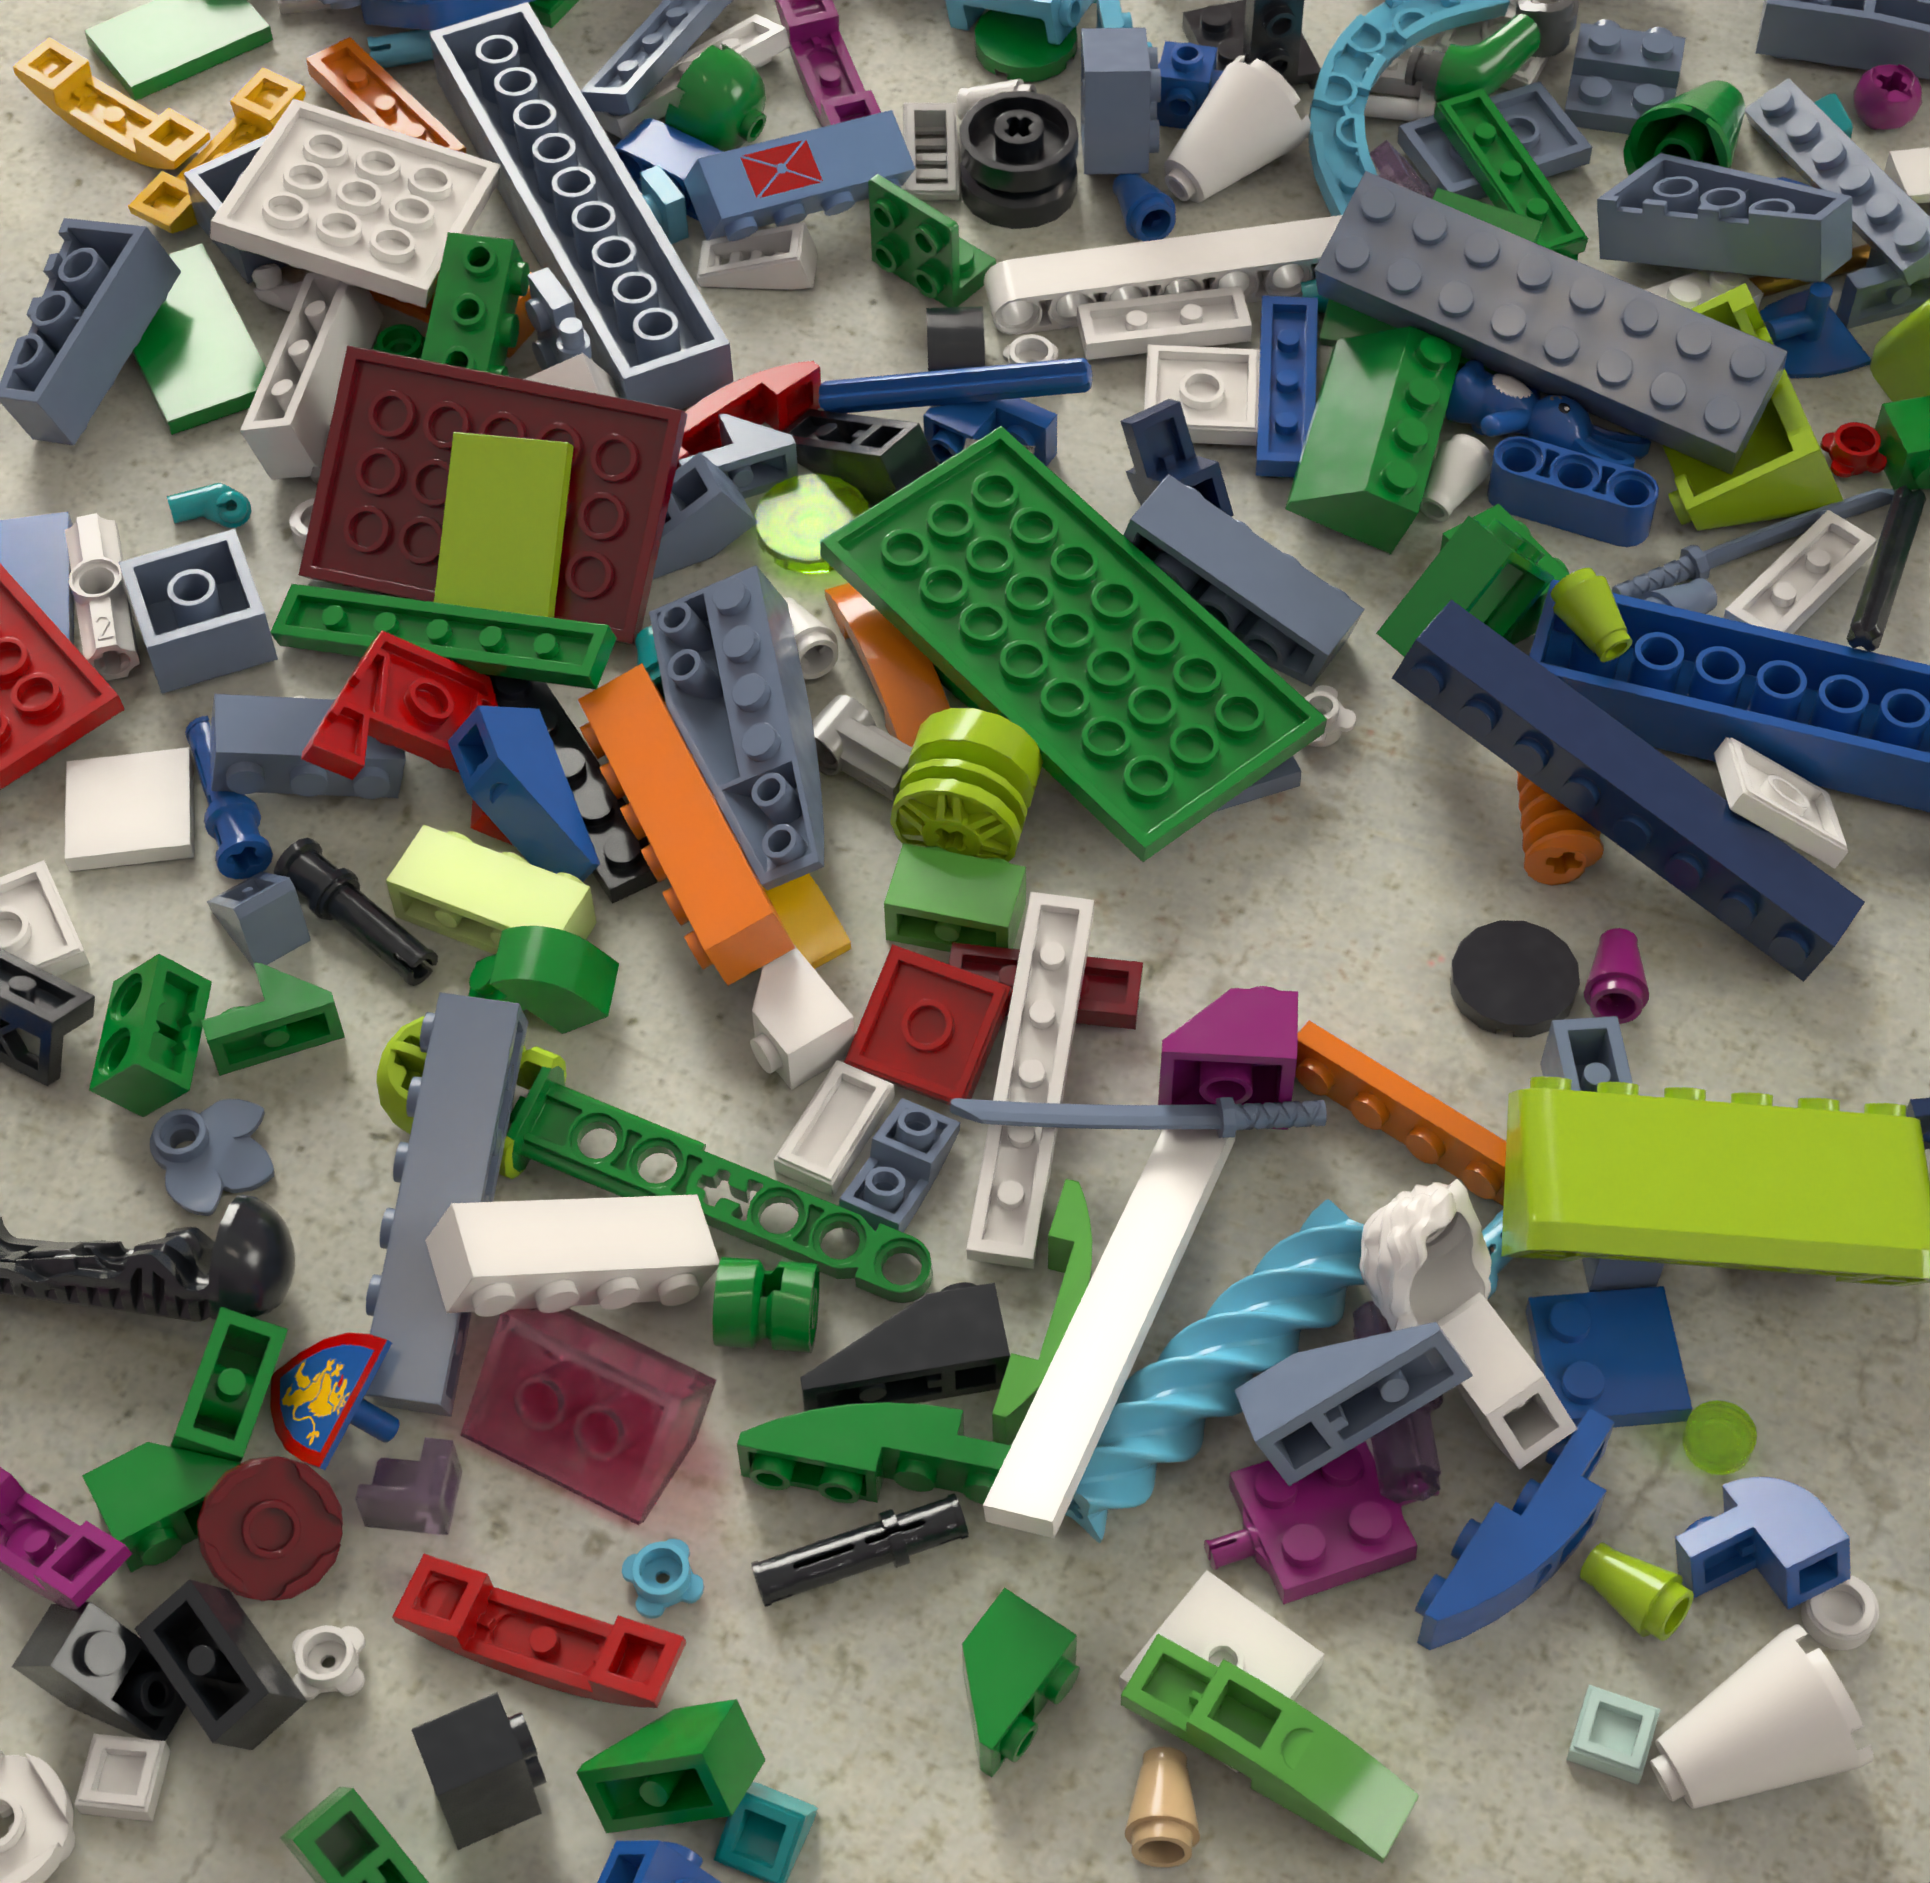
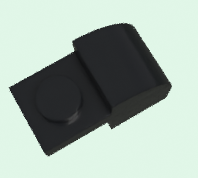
(955, 338)

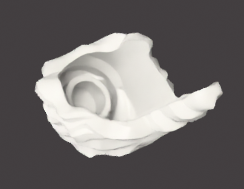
(1424, 1255)

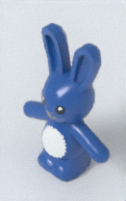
(1505, 405)

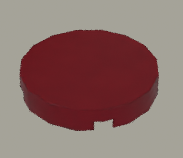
(270, 1528)

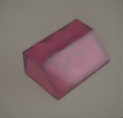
(587, 1408)

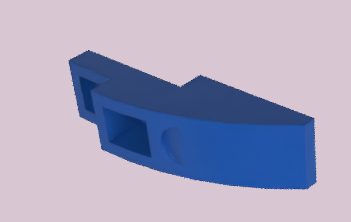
(1518, 1547)

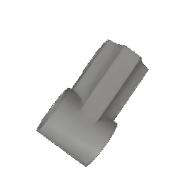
(853, 743)

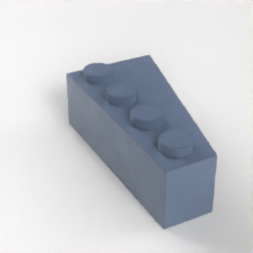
(1724, 222)
(84, 325)
(1244, 581)

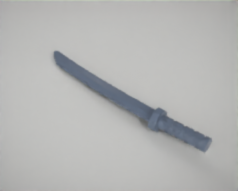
(1697, 563)
(1223, 1116)

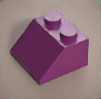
(1233, 1049)

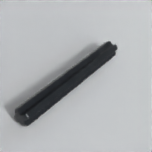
(1886, 569)

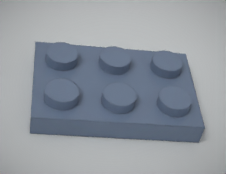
(1531, 114)

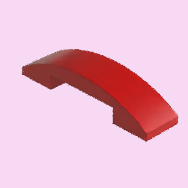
(766, 396)
(537, 1640)

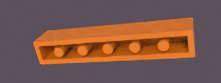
(685, 828)

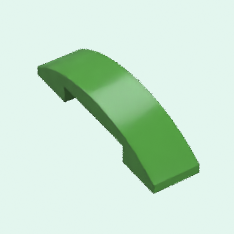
(1067, 1253)

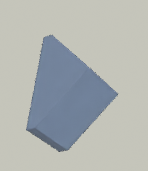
(262, 917)

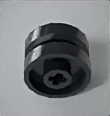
(1018, 159)

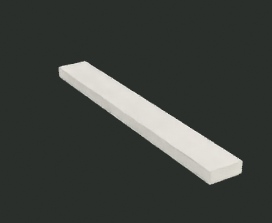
(1106, 1333)

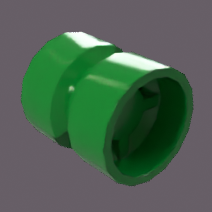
(766, 1304)

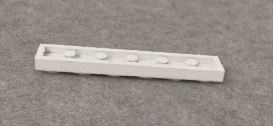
(1034, 1071)

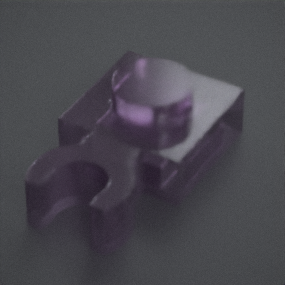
(1398, 170)

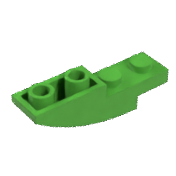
(1274, 1742)

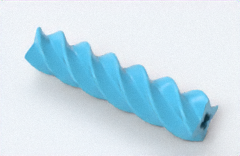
(1196, 1375)

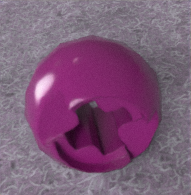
(1887, 97)

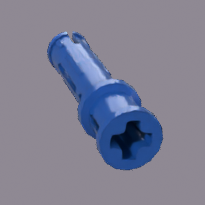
(230, 816)

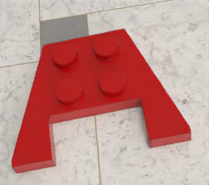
(406, 702)

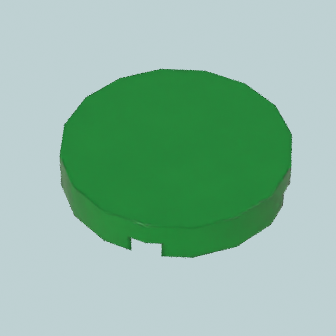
(1021, 47)

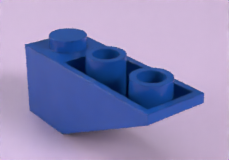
(522, 788)

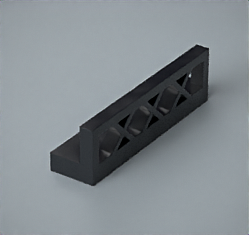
(41, 1007)

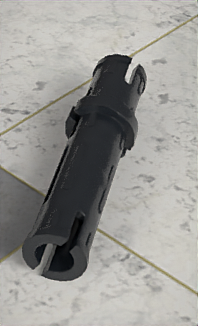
(860, 1549)

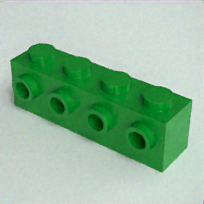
(476, 303)

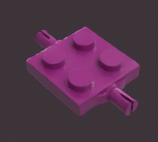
(1318, 1529)

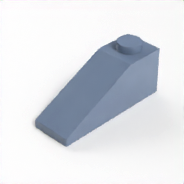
(701, 516)
(1346, 1393)

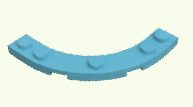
(1352, 69)

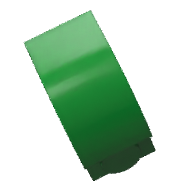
(548, 974)

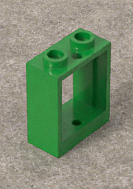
(1481, 570)

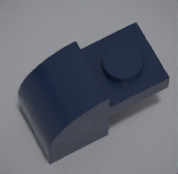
(1163, 446)

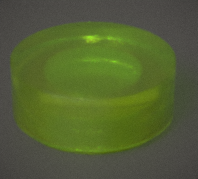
(1719, 1437)

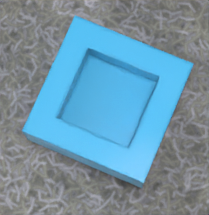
(665, 203)

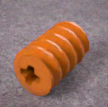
(1554, 838)

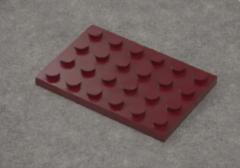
(388, 474)

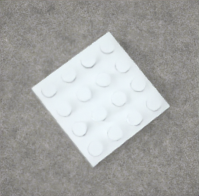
(354, 202)

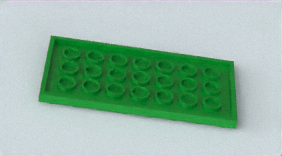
(1075, 640)

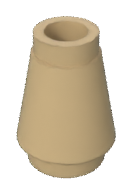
(1163, 1811)

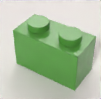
(953, 899)

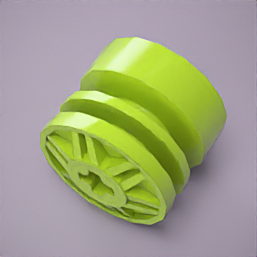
(967, 784)

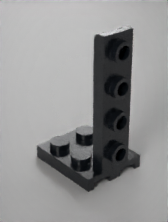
(1258, 31)

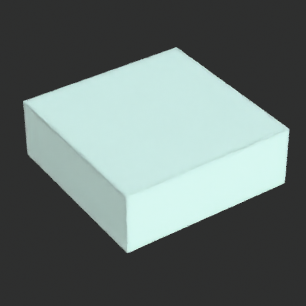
(1613, 1734)

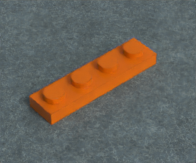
(374, 94)
(1401, 1110)

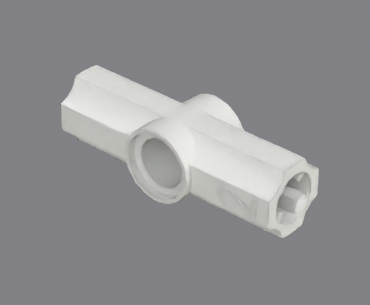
(101, 596)

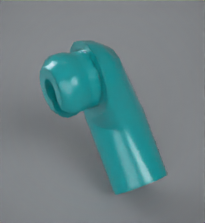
(213, 502)

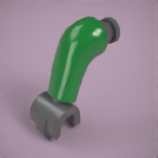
(1534, 31)

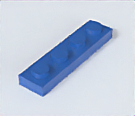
(1285, 382)

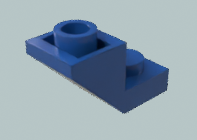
(951, 424)

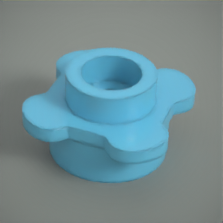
(659, 1558)

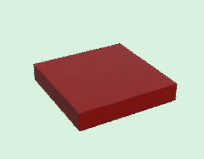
(929, 1026)

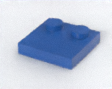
(1611, 1355)

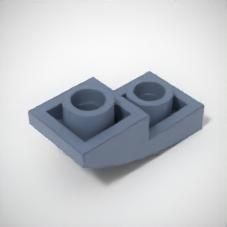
(901, 1166)

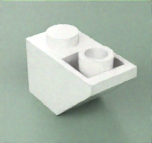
(1506, 1386)

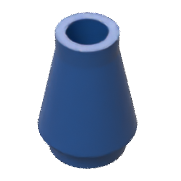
(1145, 208)

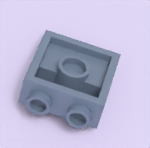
(1621, 75)

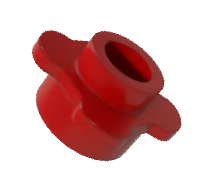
(1854, 450)

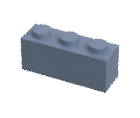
(261, 743)

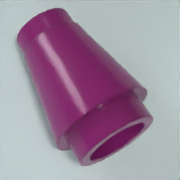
(1617, 977)

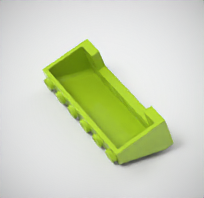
(1716, 1182)

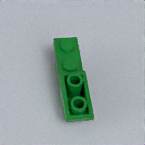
(856, 1446)

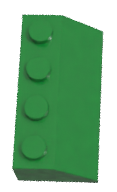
(1375, 434)

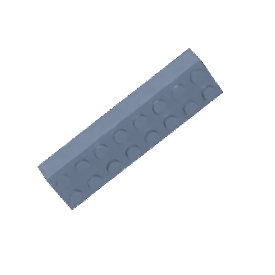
(1551, 321)

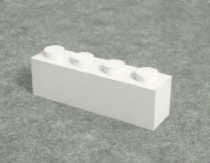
(301, 382)
(571, 1253)

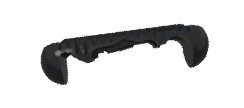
(167, 1277)

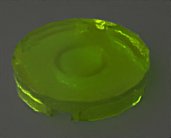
(800, 514)

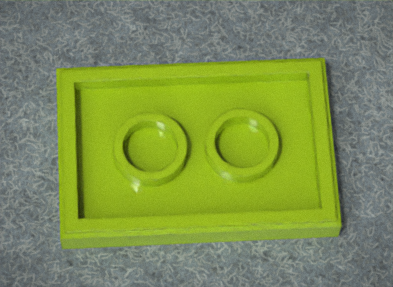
(504, 523)

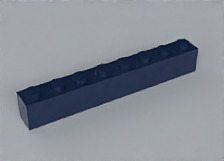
(1628, 790)

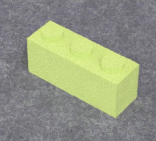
(478, 892)

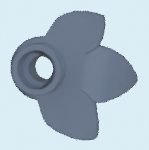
(217, 1159)

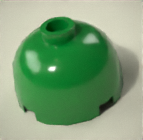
(720, 100)

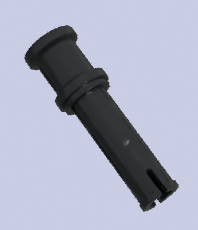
(337, 896)

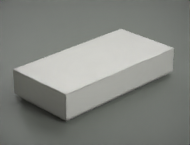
(834, 1128)

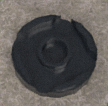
(1514, 978)

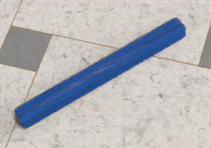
(956, 386)

